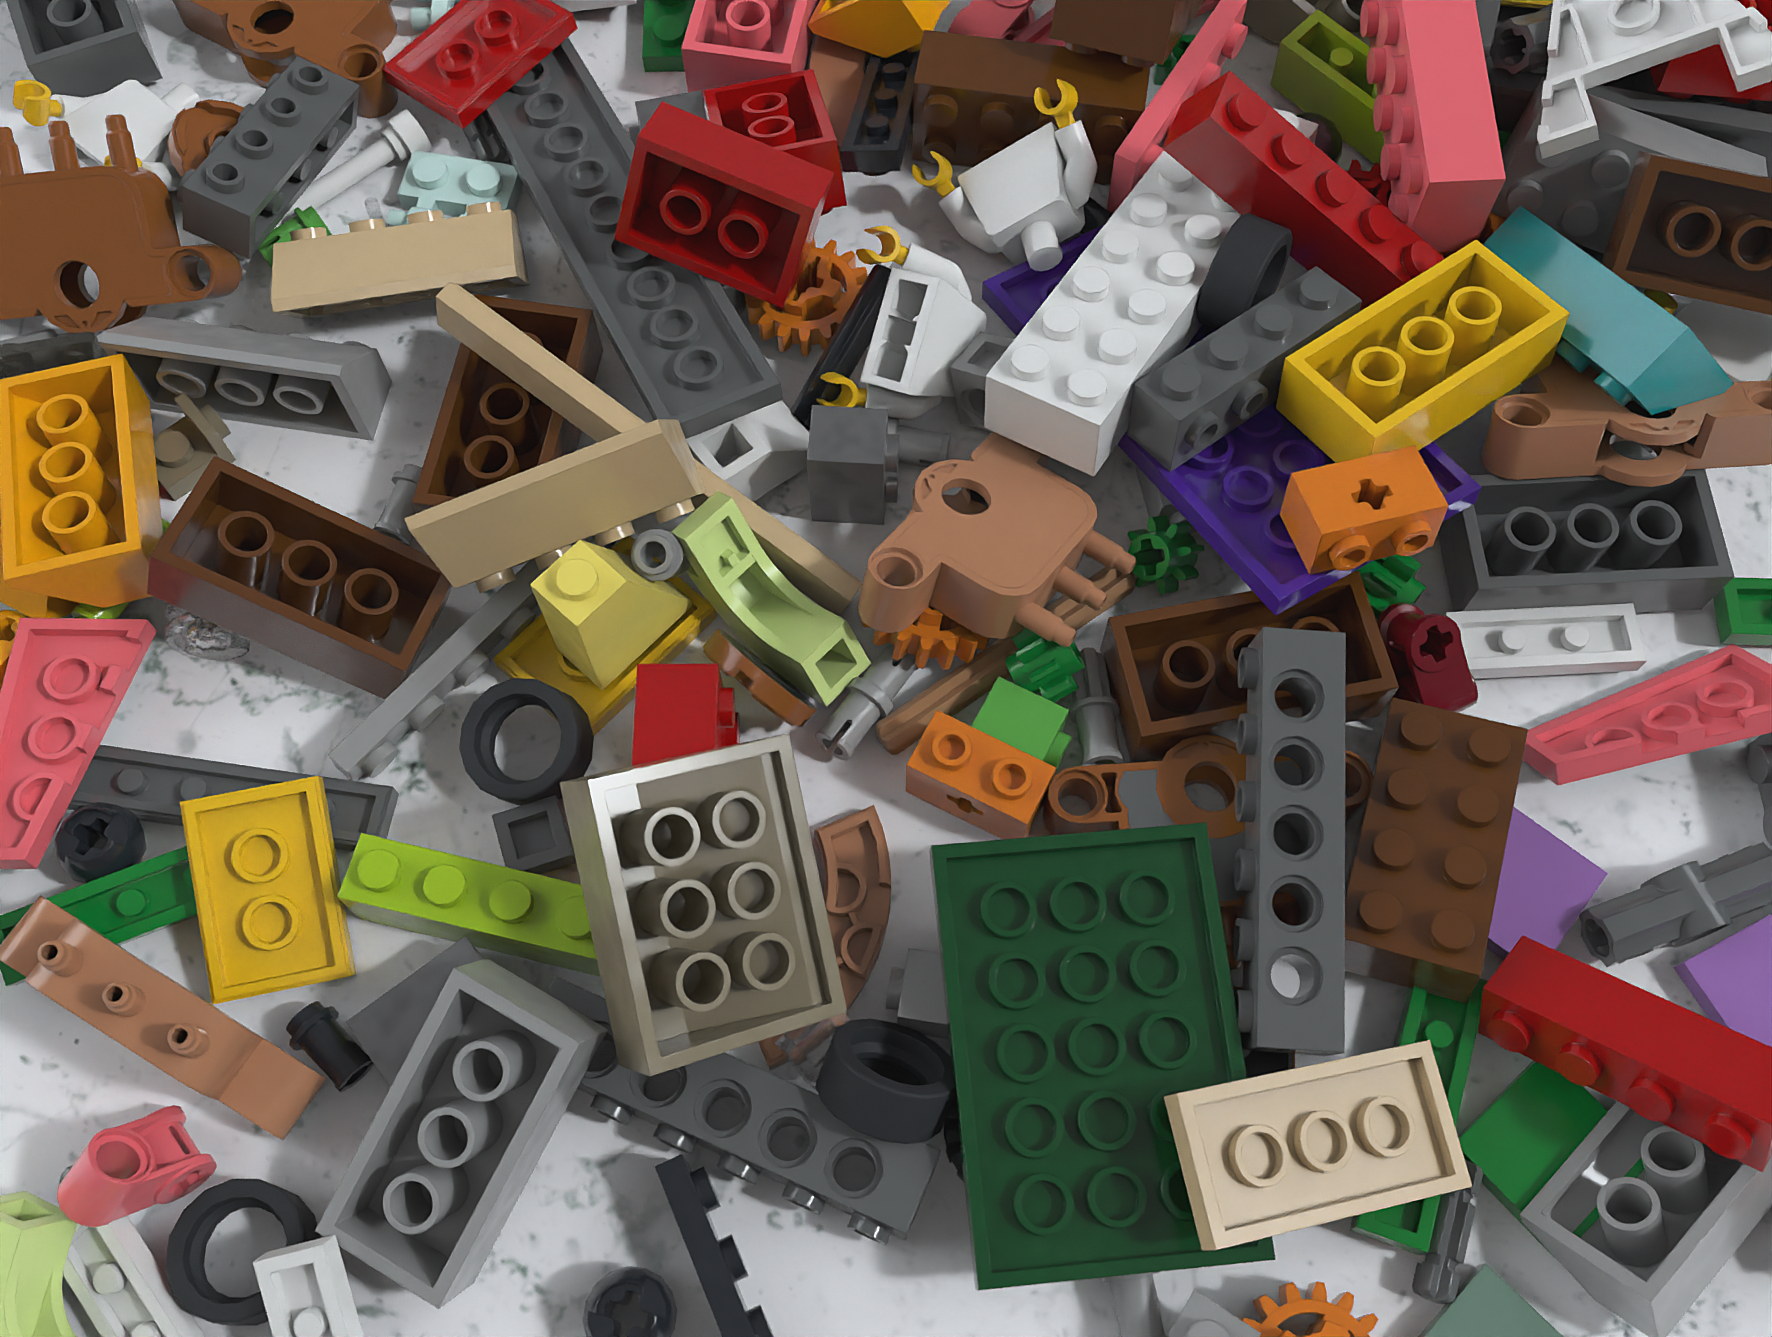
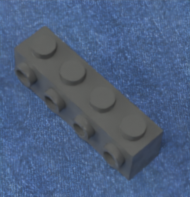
(269, 157)
(1233, 369)

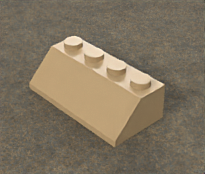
(397, 263)
(559, 504)

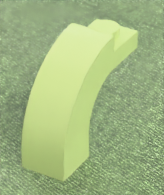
(762, 607)
(32, 1261)

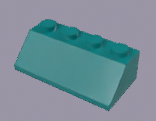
(1610, 324)

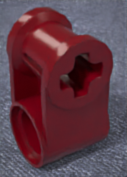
(1427, 658)

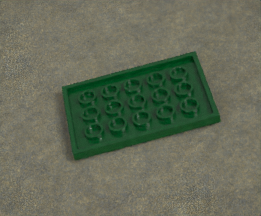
(1074, 1002)

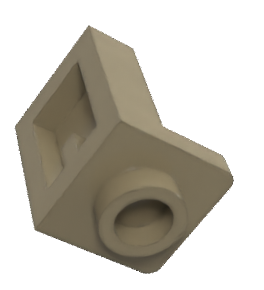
(189, 446)

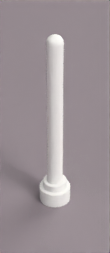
(398, 141)

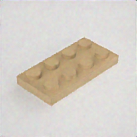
(1315, 1144)

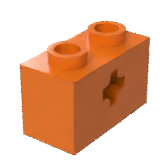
(1363, 510)
(978, 778)

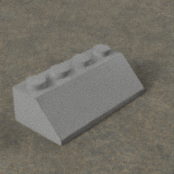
(256, 374)
(1655, 1233)

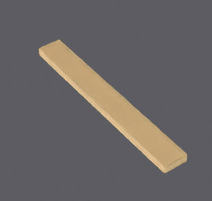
(604, 417)

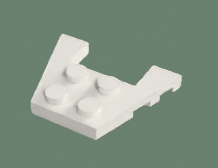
(1614, 38)

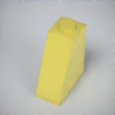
(604, 609)

